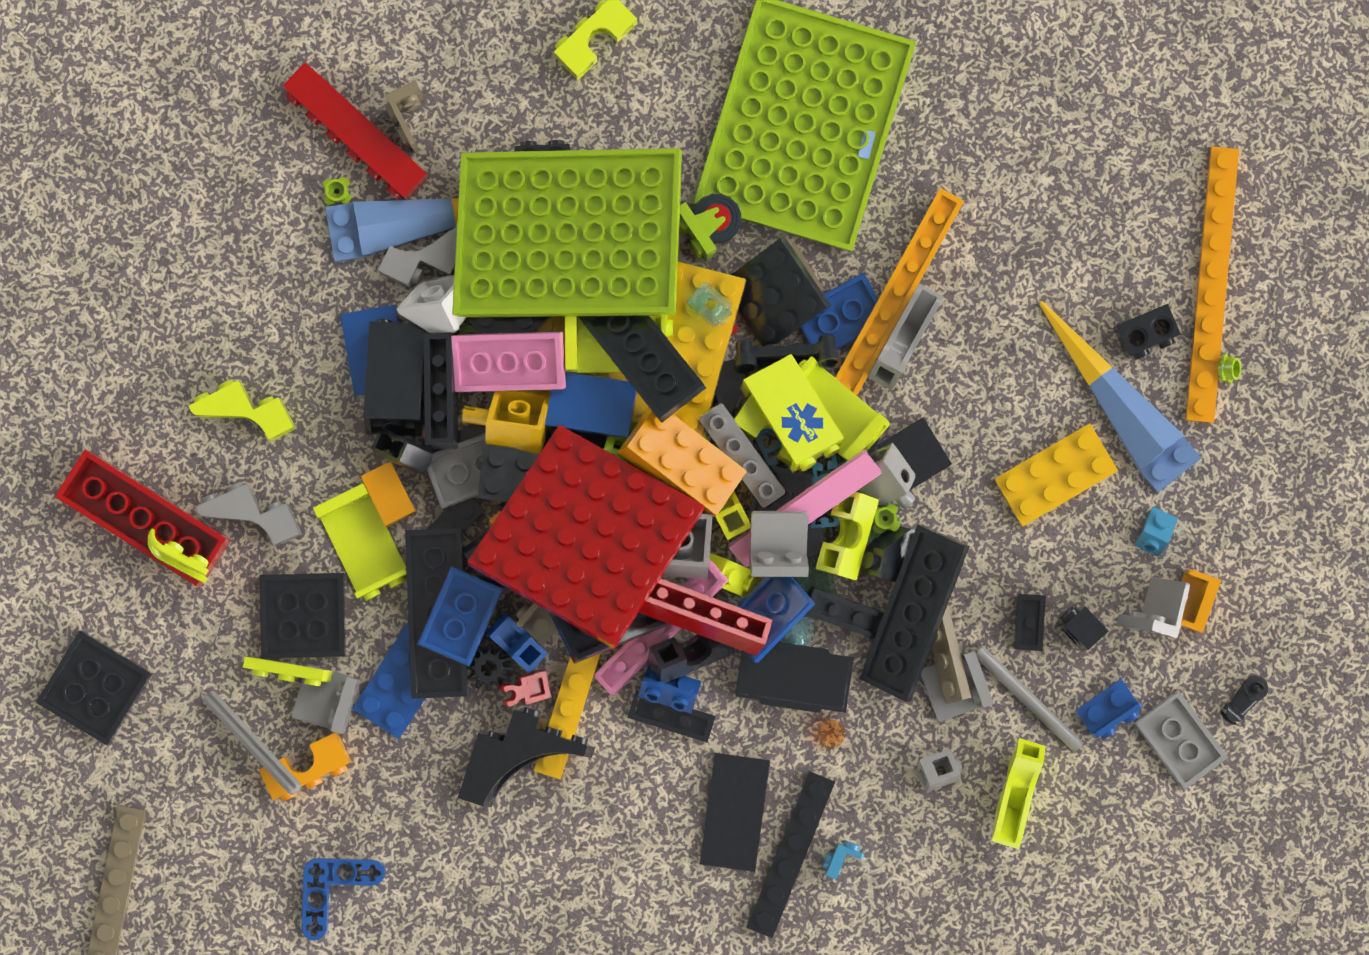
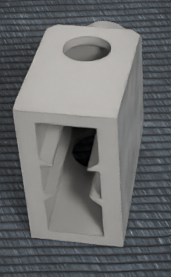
(895, 478)

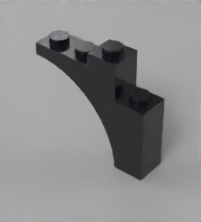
(498, 759)

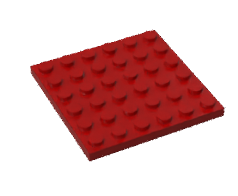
(586, 536)

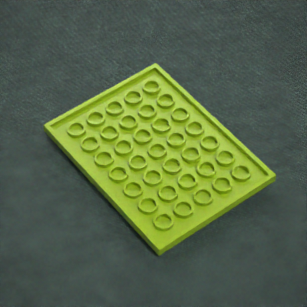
(799, 120)
(568, 233)

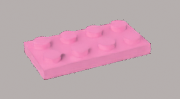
(508, 361)

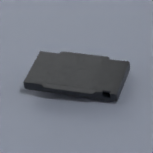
(797, 678)

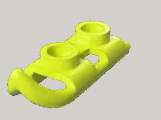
(172, 555)

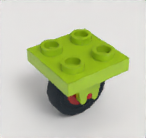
(711, 222)

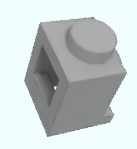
(945, 760)

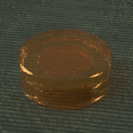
(831, 733)

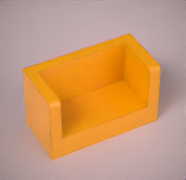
(388, 494)
(1200, 599)

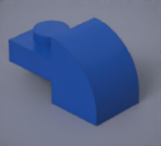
(517, 642)

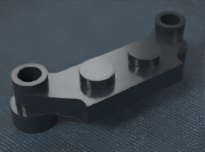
(752, 358)

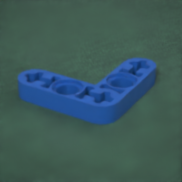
(331, 877)

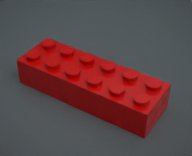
(134, 509)

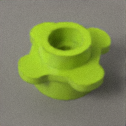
(331, 185)
(1229, 368)
(891, 524)

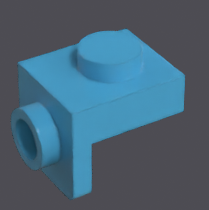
(1156, 532)
(834, 861)

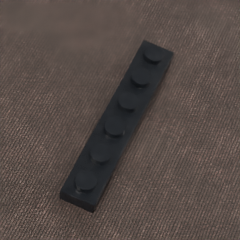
(790, 854)

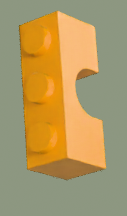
(329, 757)

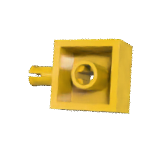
(513, 419)

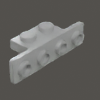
(736, 445)

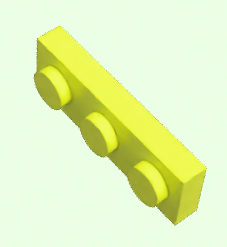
(287, 671)

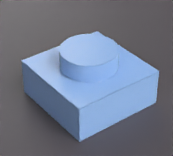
(865, 152)

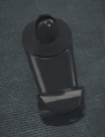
(1246, 698)

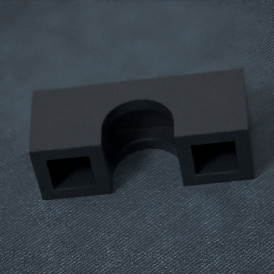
(672, 660)

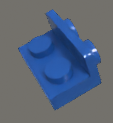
(677, 693)
(1109, 709)

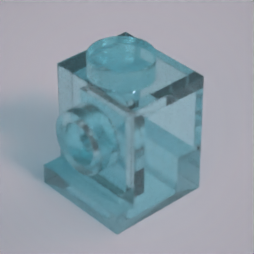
(698, 302)
(801, 633)

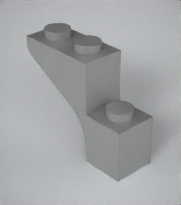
(406, 266)
(905, 337)
(242, 505)

